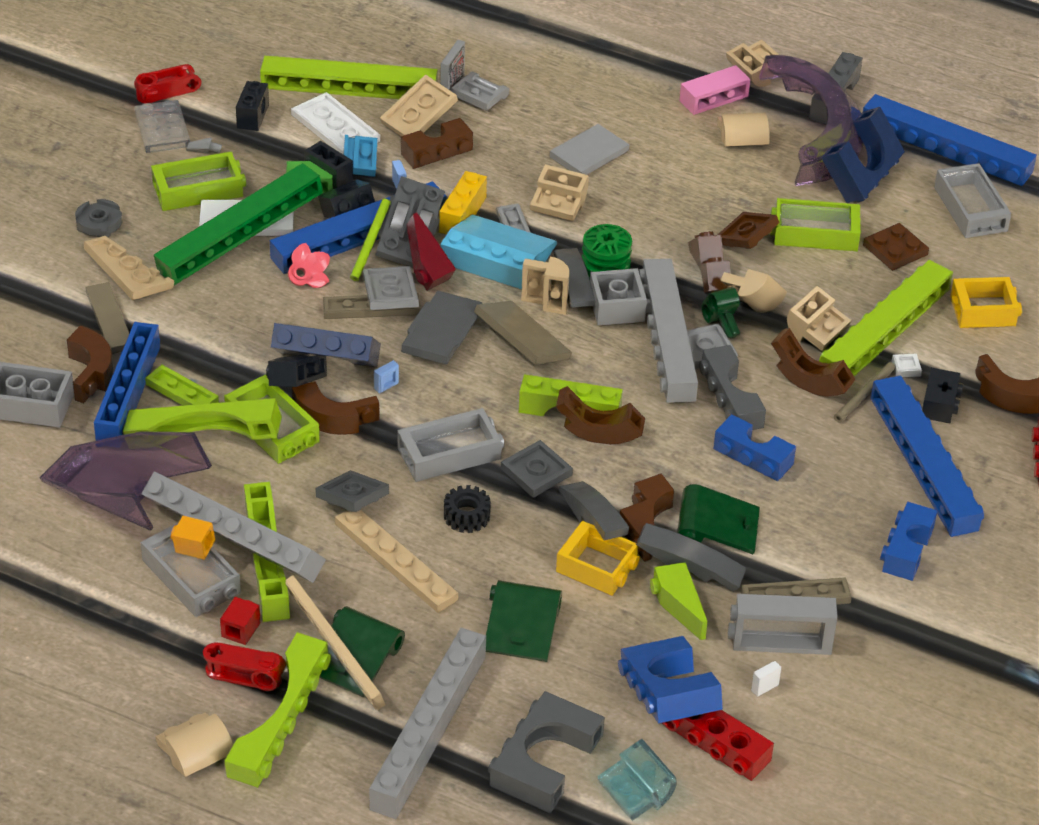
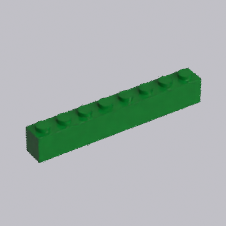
(238, 223)

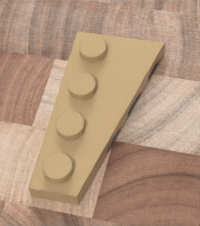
(126, 270)

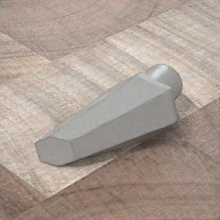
(204, 146)

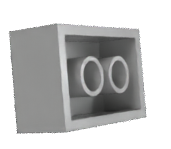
(34, 394)

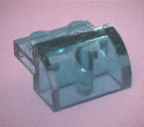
(638, 780)

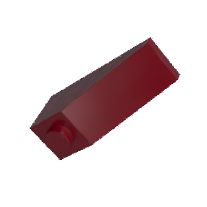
(428, 258)

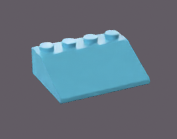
(494, 249)

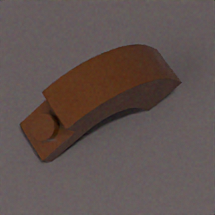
(94, 351)
(808, 373)
(1005, 391)
(334, 416)
(596, 425)

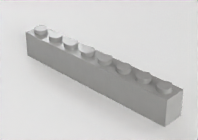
(668, 331)
(235, 527)
(427, 724)

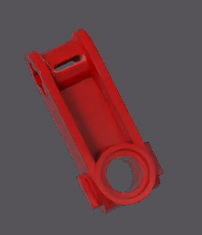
(166, 83)
(244, 666)

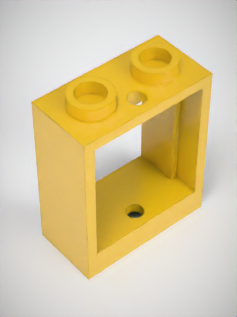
(985, 315)
(618, 548)

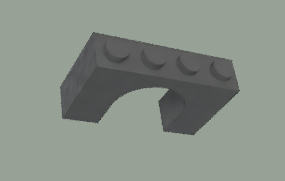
(547, 720)

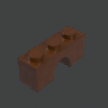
(424, 150)

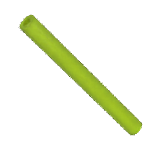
(370, 239)

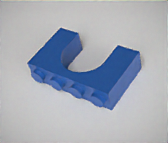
(669, 699)

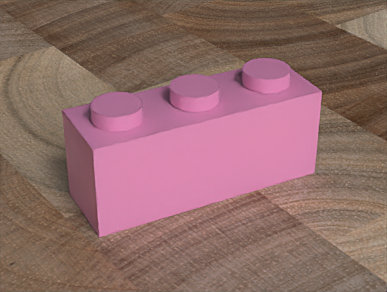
(714, 90)

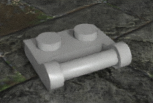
(479, 91)

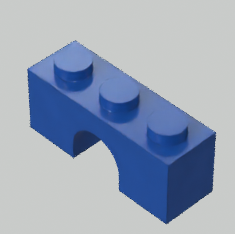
(768, 458)
(903, 553)

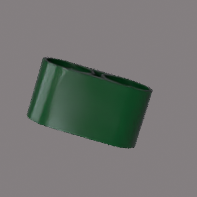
(721, 307)

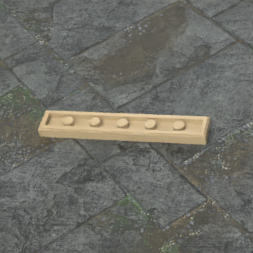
(335, 643)

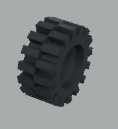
(467, 498)

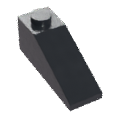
(296, 370)

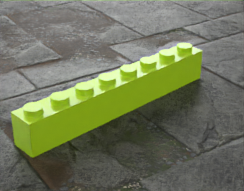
(341, 77)
(890, 317)

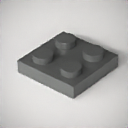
(536, 468)
(352, 491)

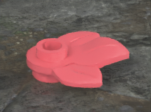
(311, 264)

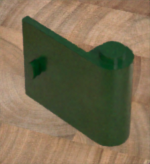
(718, 518)
(522, 620)
(367, 641)

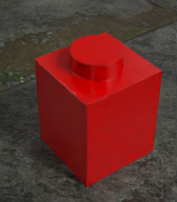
(240, 620)

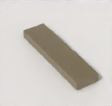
(358, 307)
(108, 316)
(827, 588)

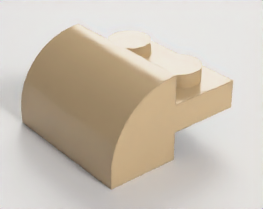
(751, 60)
(744, 129)
(560, 192)
(546, 284)
(756, 290)
(817, 319)
(196, 743)

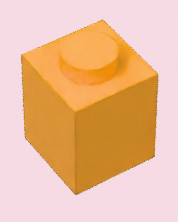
(193, 537)

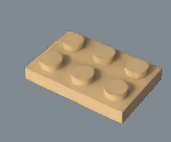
(419, 107)

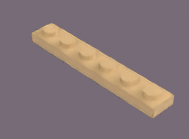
(397, 559)

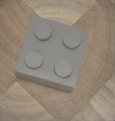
(618, 297)

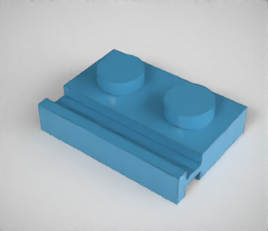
(363, 153)

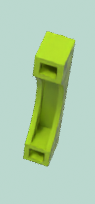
(250, 418)
(269, 576)
(253, 753)

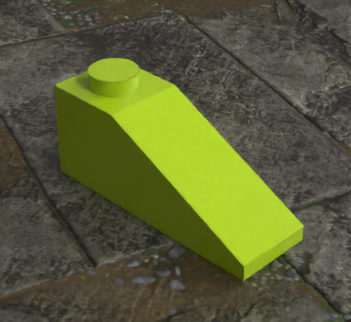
(679, 597)

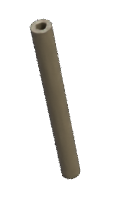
(863, 393)

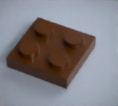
(748, 229)
(896, 246)

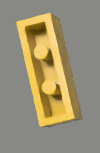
(463, 201)

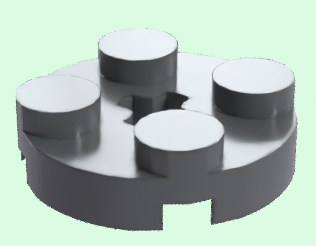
(89, 218)

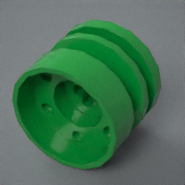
(606, 248)

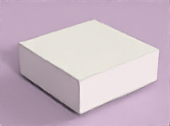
(907, 365)
(766, 678)

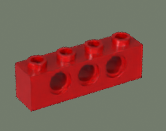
(726, 741)

